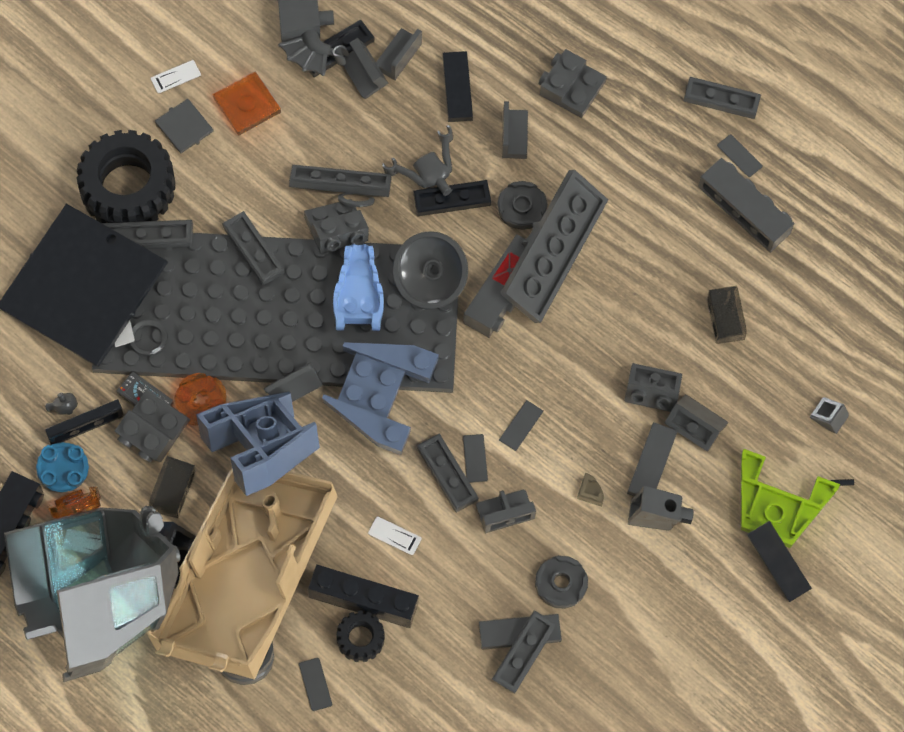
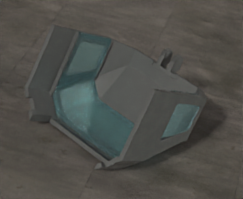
(94, 580)

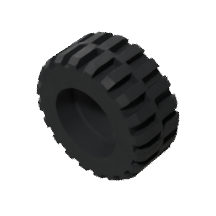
(119, 151)

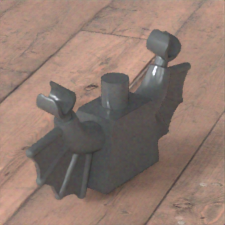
(301, 35)

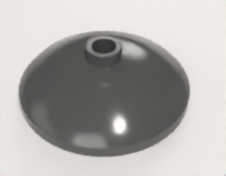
(414, 270)

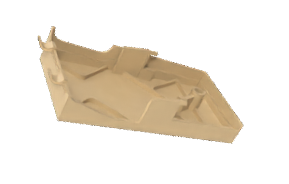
(243, 573)

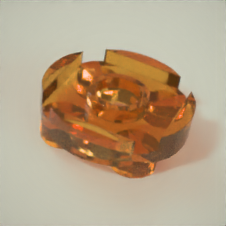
(199, 384)
(75, 502)

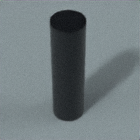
(844, 482)

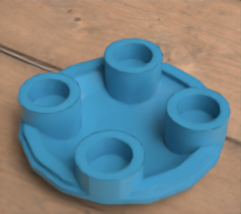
(62, 467)

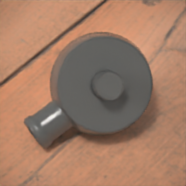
(63, 404)

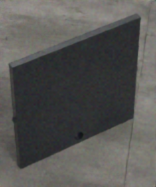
(82, 284)

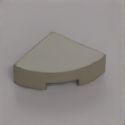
(591, 491)

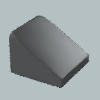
(830, 414)

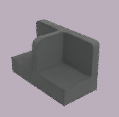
(505, 510)

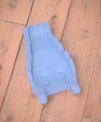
(358, 293)

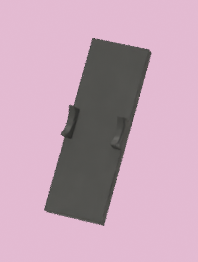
(554, 246)

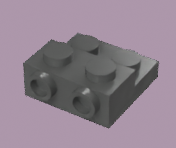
(571, 83)
(336, 226)
(151, 427)

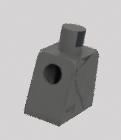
(658, 509)

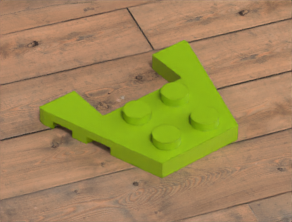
(785, 511)

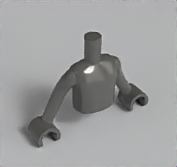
(429, 167)

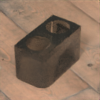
(726, 314)
(172, 487)

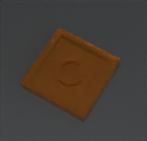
(247, 103)

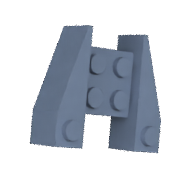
(374, 387)
(266, 431)

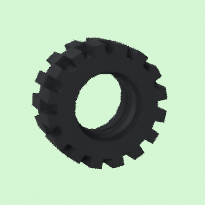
(363, 620)

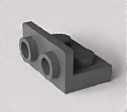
(653, 387)

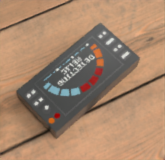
(134, 388)

